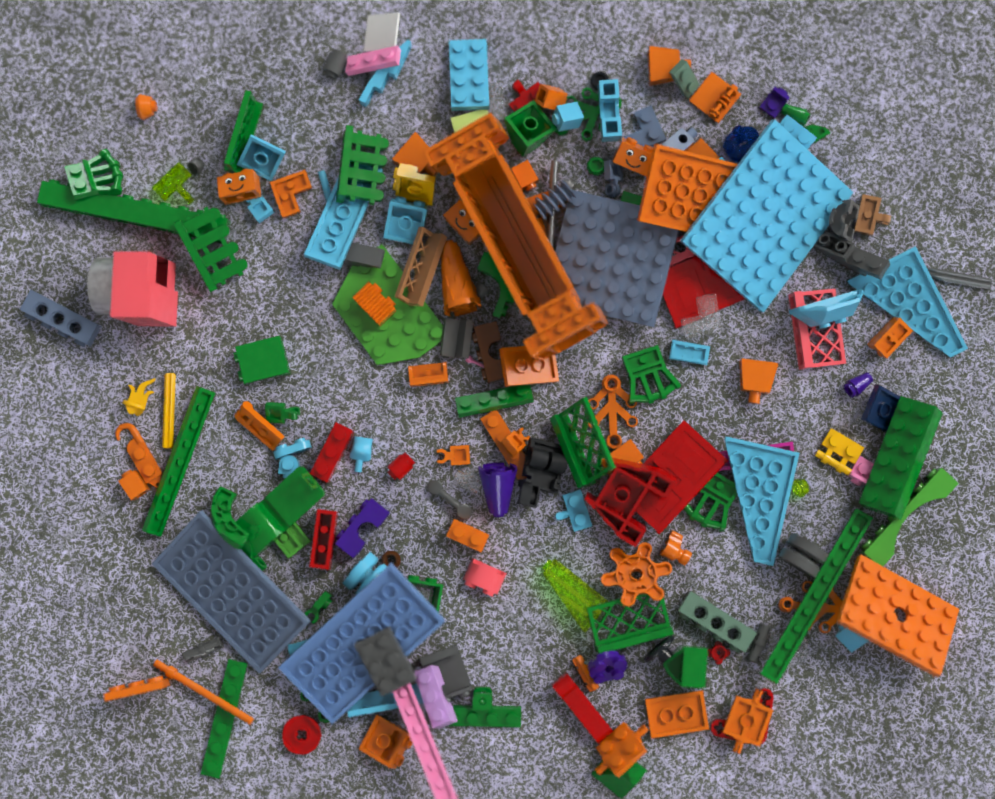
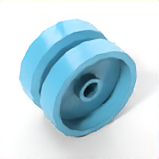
(363, 572)

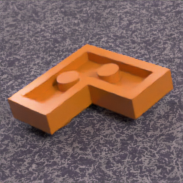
(286, 189)

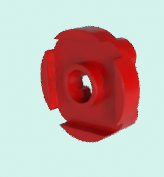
(302, 723)

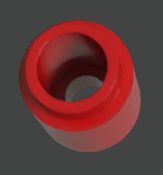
(400, 466)

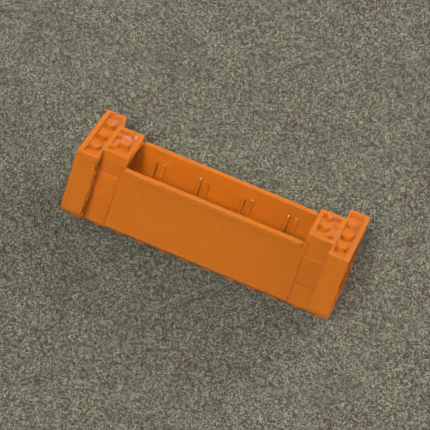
(515, 237)

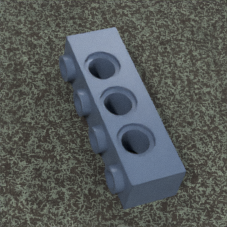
(33, 305)

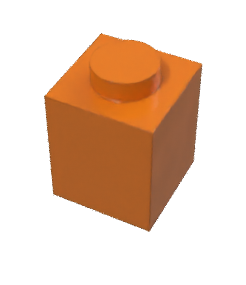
(550, 96)
(525, 176)
(133, 484)

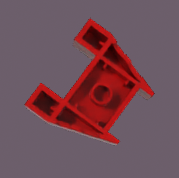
(625, 492)

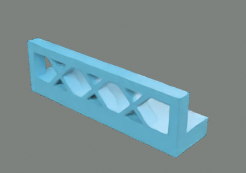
(373, 702)

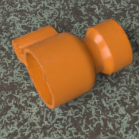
(673, 549)

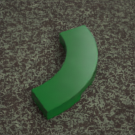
(223, 521)

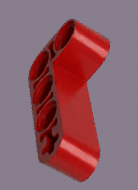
(582, 707)

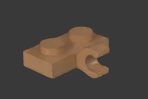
(869, 215)

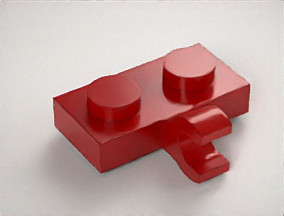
(525, 96)

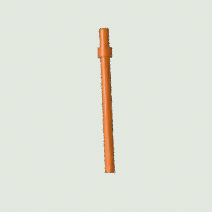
(171, 672)

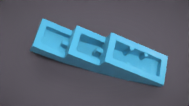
(381, 76)

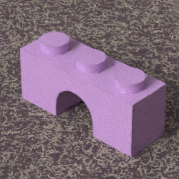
(430, 686)

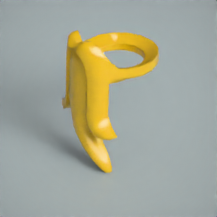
(137, 401)

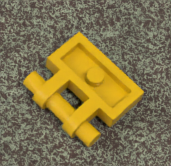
(841, 446)

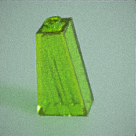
(573, 592)

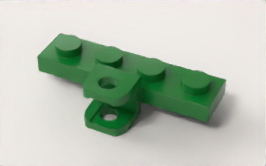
(484, 714)

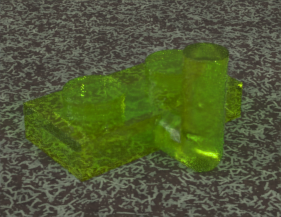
(172, 182)

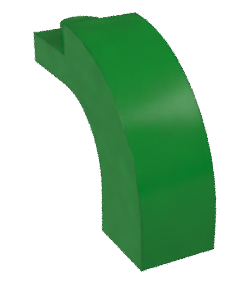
(488, 267)

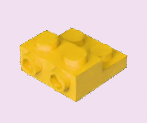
(413, 185)

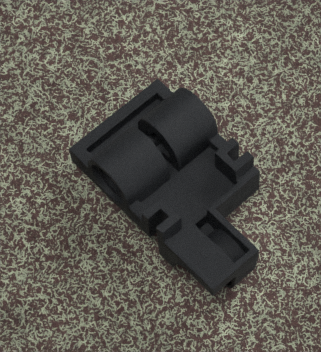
(543, 471)

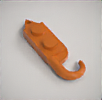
(141, 455)

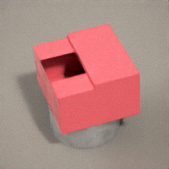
(134, 288)

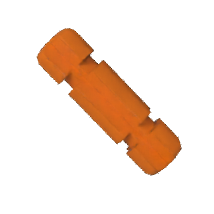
(584, 673)

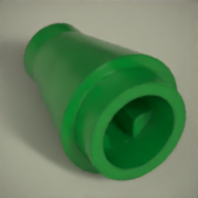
(798, 114)

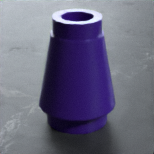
(858, 384)

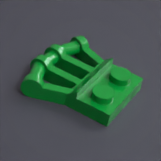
(82, 176)
(645, 363)
(722, 492)

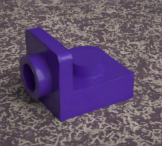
(774, 102)

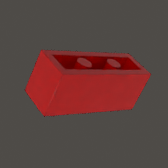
(332, 452)
(324, 539)

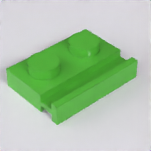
(292, 540)

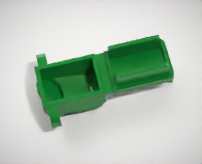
(278, 512)

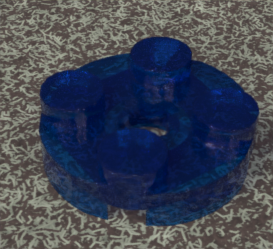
(735, 138)

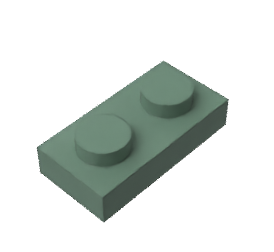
(684, 78)

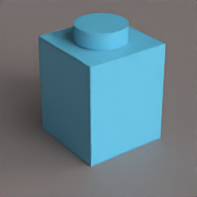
(567, 116)

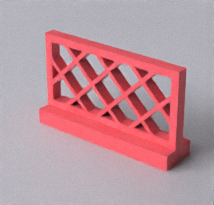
(802, 338)

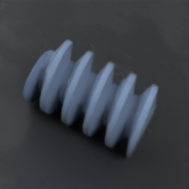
(554, 199)

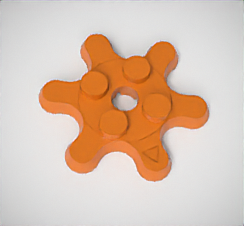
(640, 563)

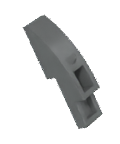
(850, 256)

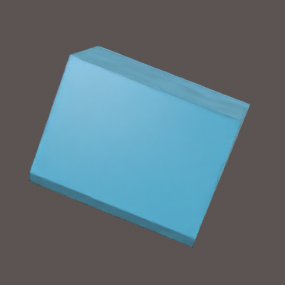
(261, 157)

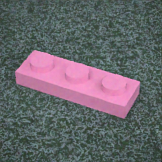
(373, 60)

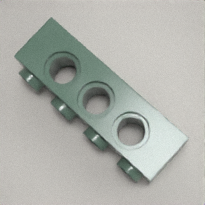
(744, 634)

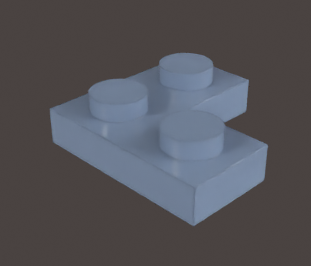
(651, 131)

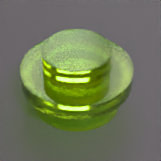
(800, 487)

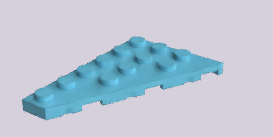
(912, 295)
(763, 487)

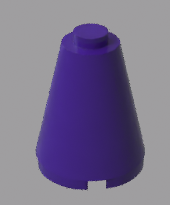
(497, 486)

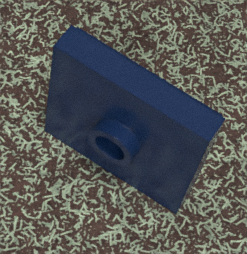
(880, 408)

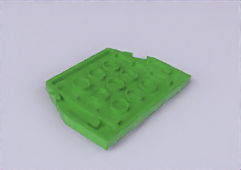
(405, 334)

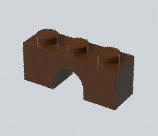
(485, 336)

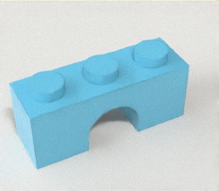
(609, 110)

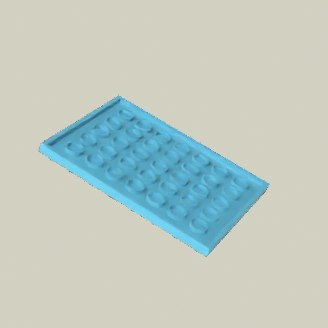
(766, 216)

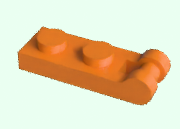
(258, 426)

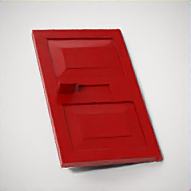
(691, 280)
(691, 462)

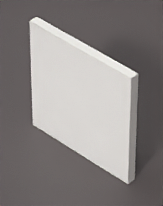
(381, 31)

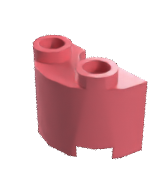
(484, 576)

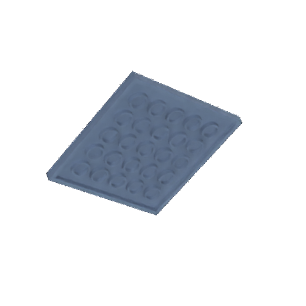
(615, 257)

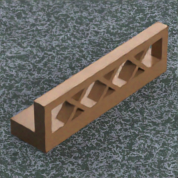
(423, 270)

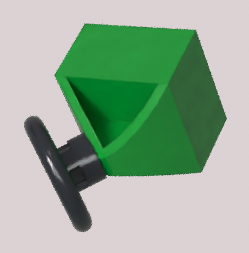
(684, 665)

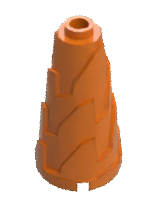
(457, 287)

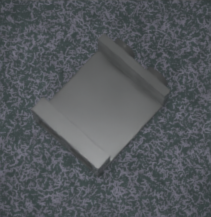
(452, 671)

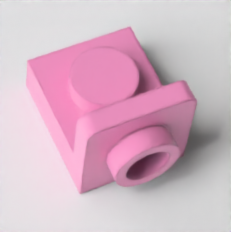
(861, 471)

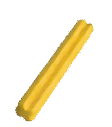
(168, 410)

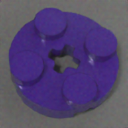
(607, 667)

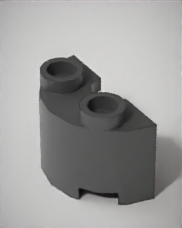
(842, 217)

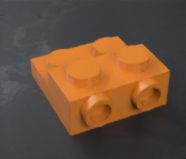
(386, 742)

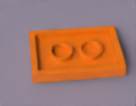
(523, 369)
(136, 688)
(676, 714)

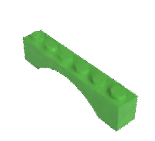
(882, 546)

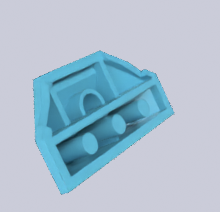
(828, 310)

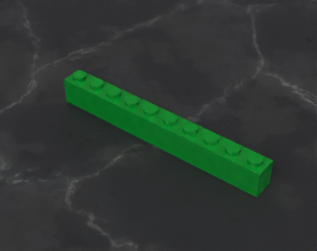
(121, 209)

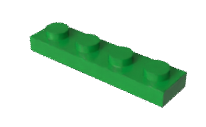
(493, 400)

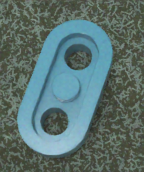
(299, 446)

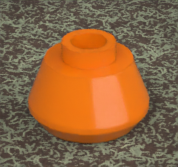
(145, 106)

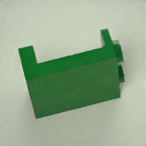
(261, 360)

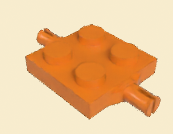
(747, 721)
(621, 749)

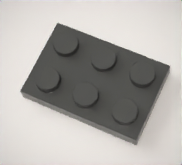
(385, 661)

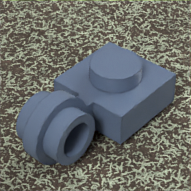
(614, 174)

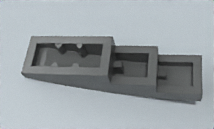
(362, 256)

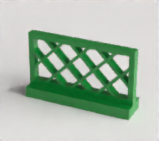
(245, 126)
(573, 447)
(633, 637)

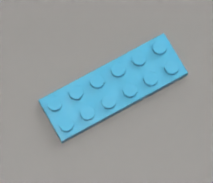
(337, 227)

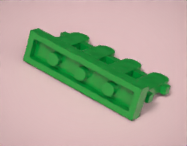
(358, 157)
(202, 241)

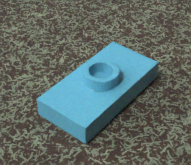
(689, 352)

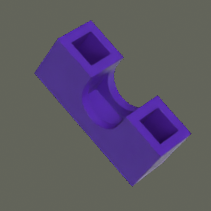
(350, 540)

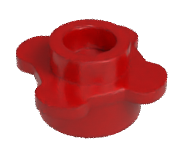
(723, 652)

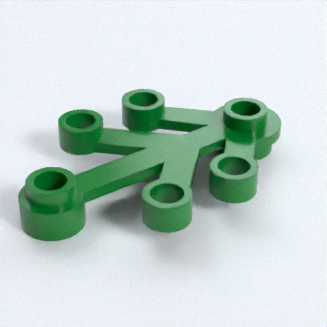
(591, 113)

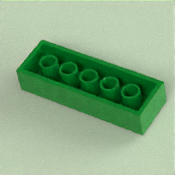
(901, 457)

